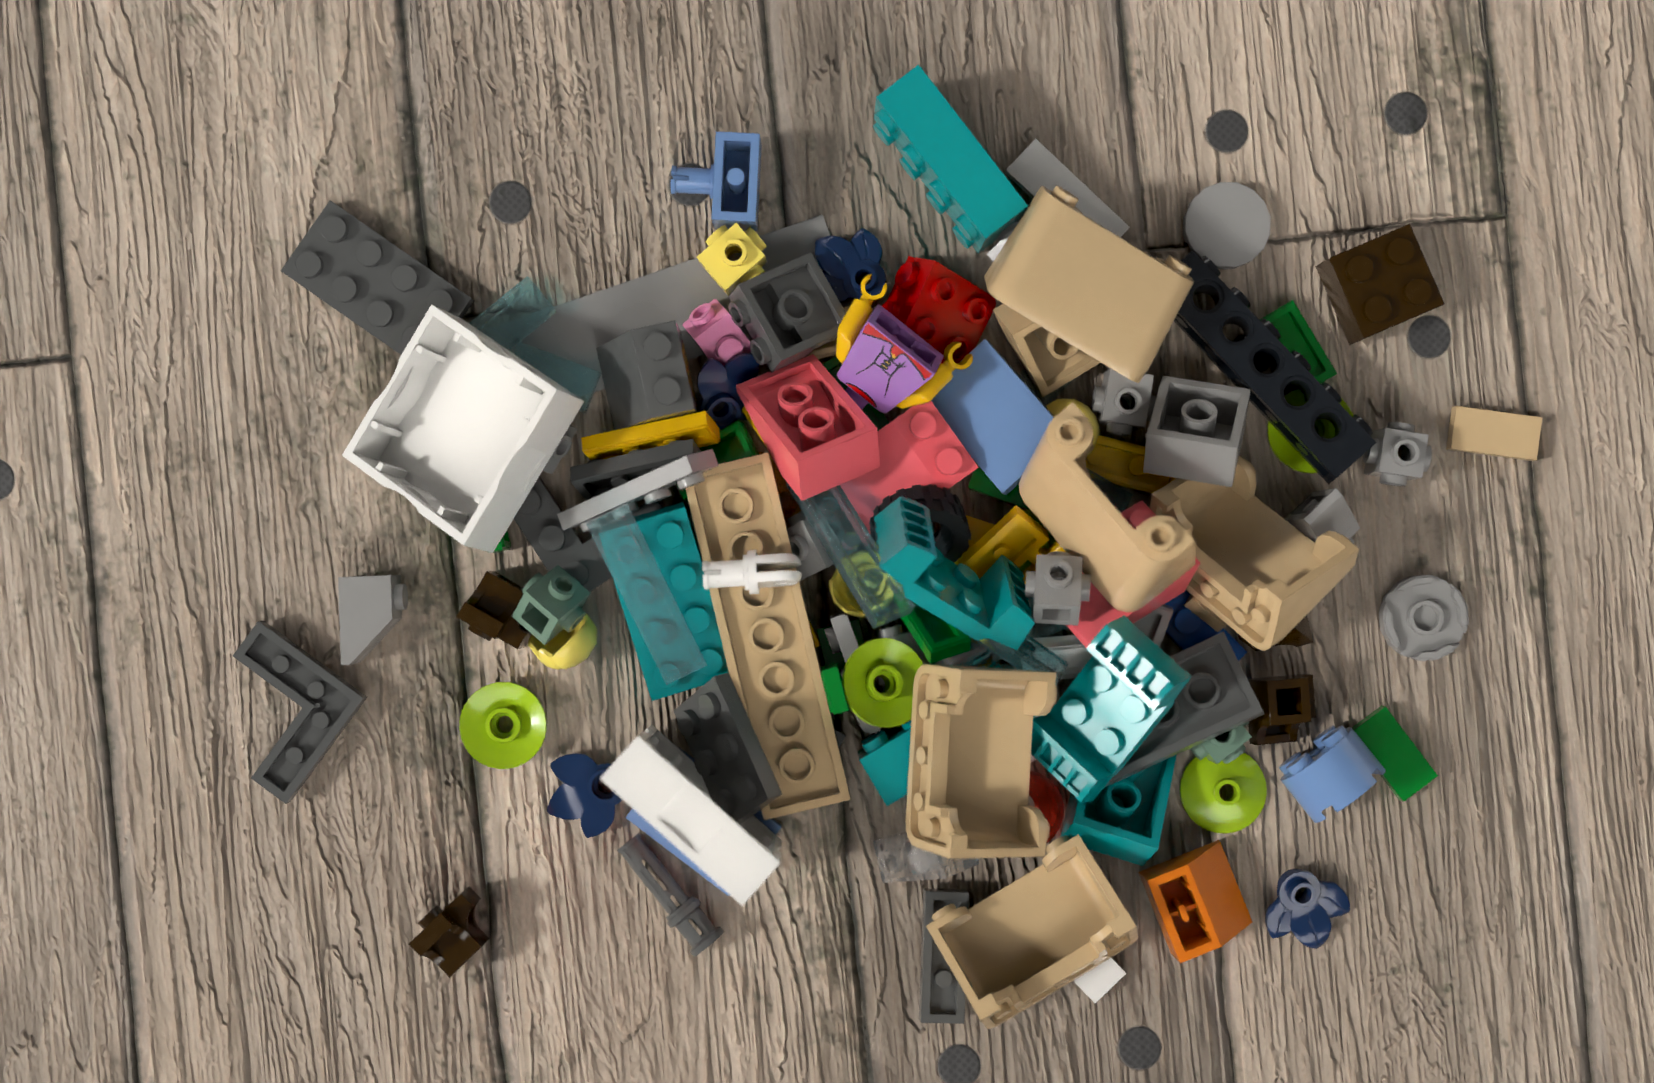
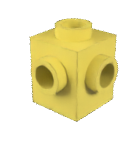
(727, 242)

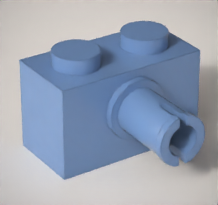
(730, 182)

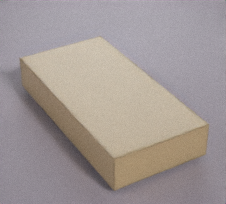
(1494, 433)

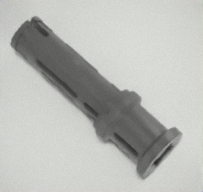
(679, 916)

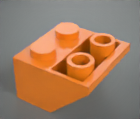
(1196, 901)

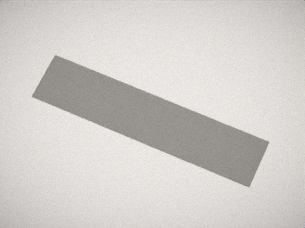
(656, 299)

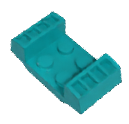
(978, 607)
(1107, 709)

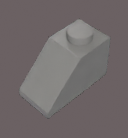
(1322, 513)
(368, 613)

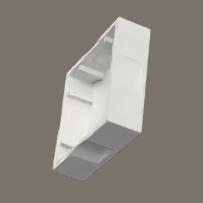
(462, 429)
(673, 798)

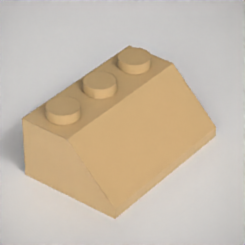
(1043, 355)

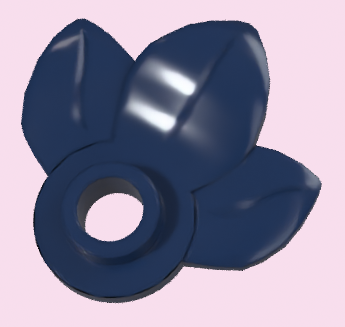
(846, 261)
(719, 383)
(581, 793)
(1307, 913)

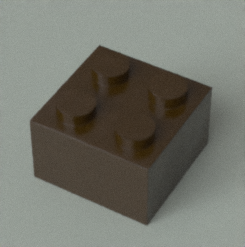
(1379, 284)

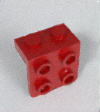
(940, 305)

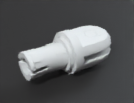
(747, 574)

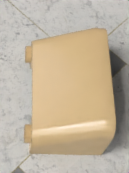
(1088, 284)
(1123, 561)
(1253, 562)
(975, 761)
(1034, 933)

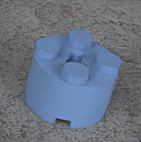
(1331, 773)

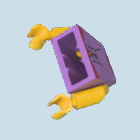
(887, 360)

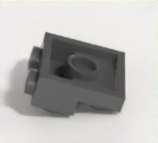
(787, 312)

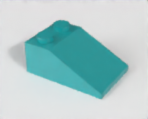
(1124, 816)

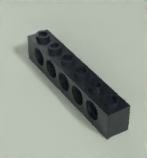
(1235, 360)

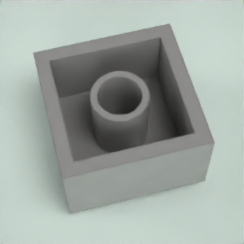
(1196, 431)

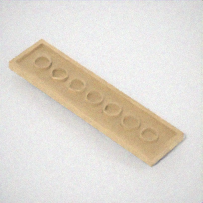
(769, 637)

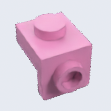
(716, 332)

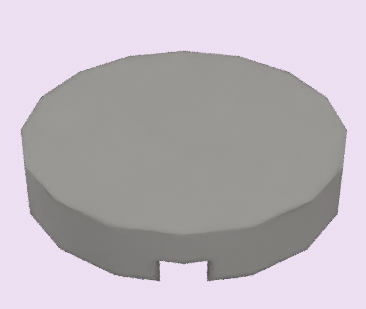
(1227, 224)
(1423, 617)

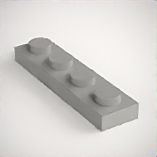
(650, 486)

